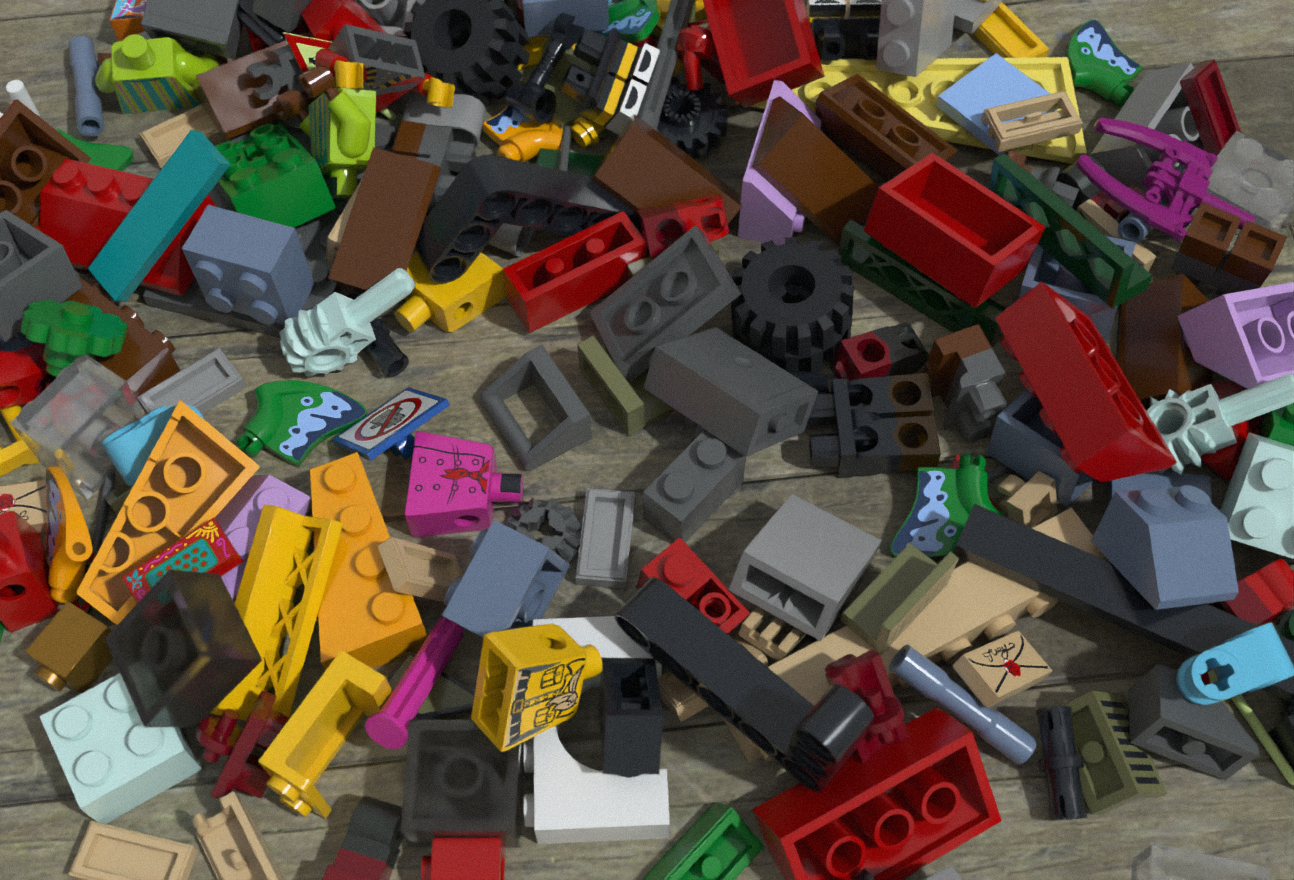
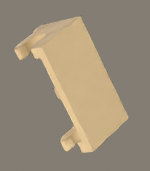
(236, 843)

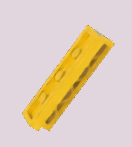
(266, 605)

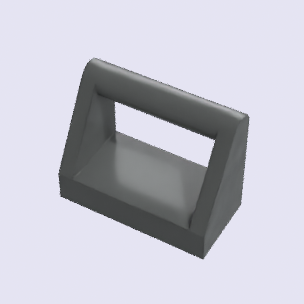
(541, 371)

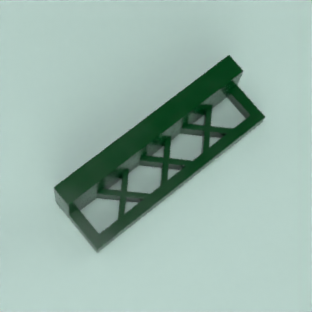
(1070, 237)
(912, 287)

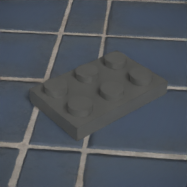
(664, 302)

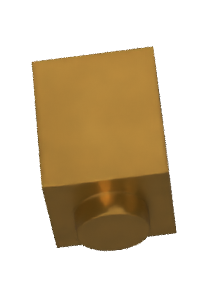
(71, 650)

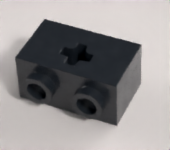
(630, 717)

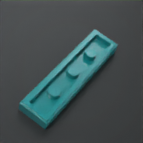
(159, 215)

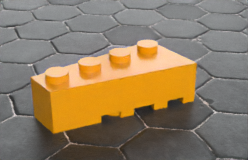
(178, 490)
(359, 604)

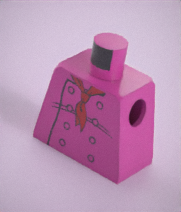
(455, 486)

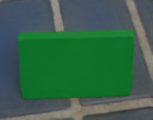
(711, 849)

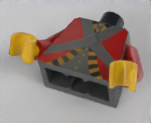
(381, 64)

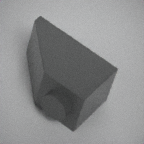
(1184, 731)

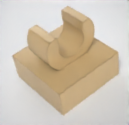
(1029, 501)

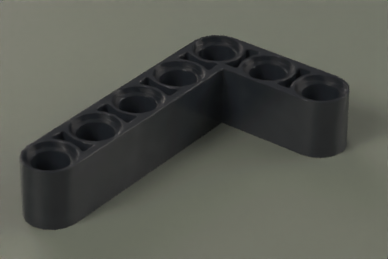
(511, 192)
(799, 736)

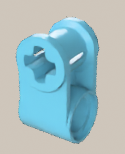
(133, 443)
(1240, 664)

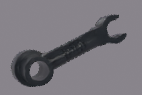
(533, 99)

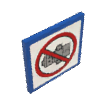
(391, 425)

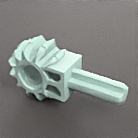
(339, 326)
(1203, 423)

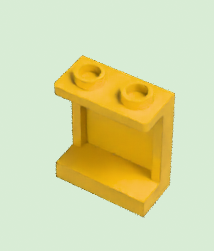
(319, 731)

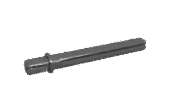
(654, 97)

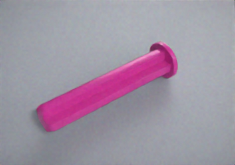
(391, 723)

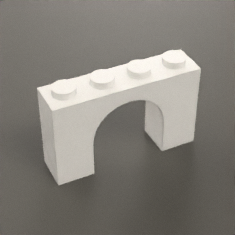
(581, 802)

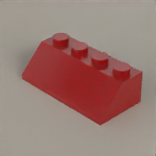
(87, 205)
(1081, 388)
(887, 812)

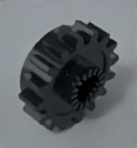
(693, 119)

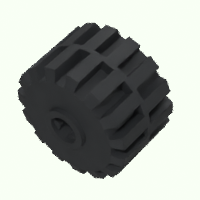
(470, 44)
(793, 304)

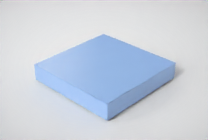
(987, 86)

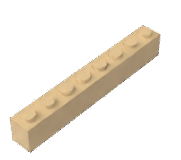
(967, 609)

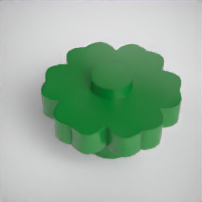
(72, 331)

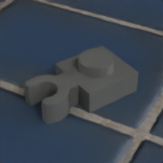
(283, 73)

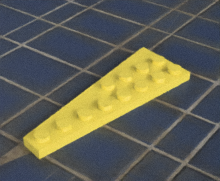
(920, 94)

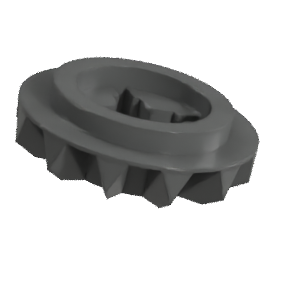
(561, 523)

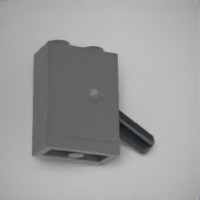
(207, 24)
(732, 390)

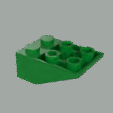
(273, 178)

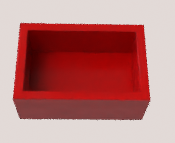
(762, 44)
(953, 229)

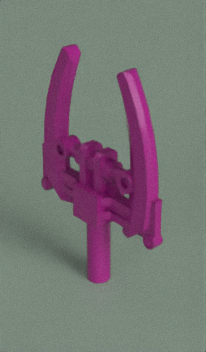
(1182, 190)

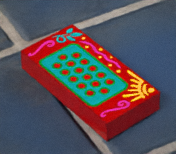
(201, 551)

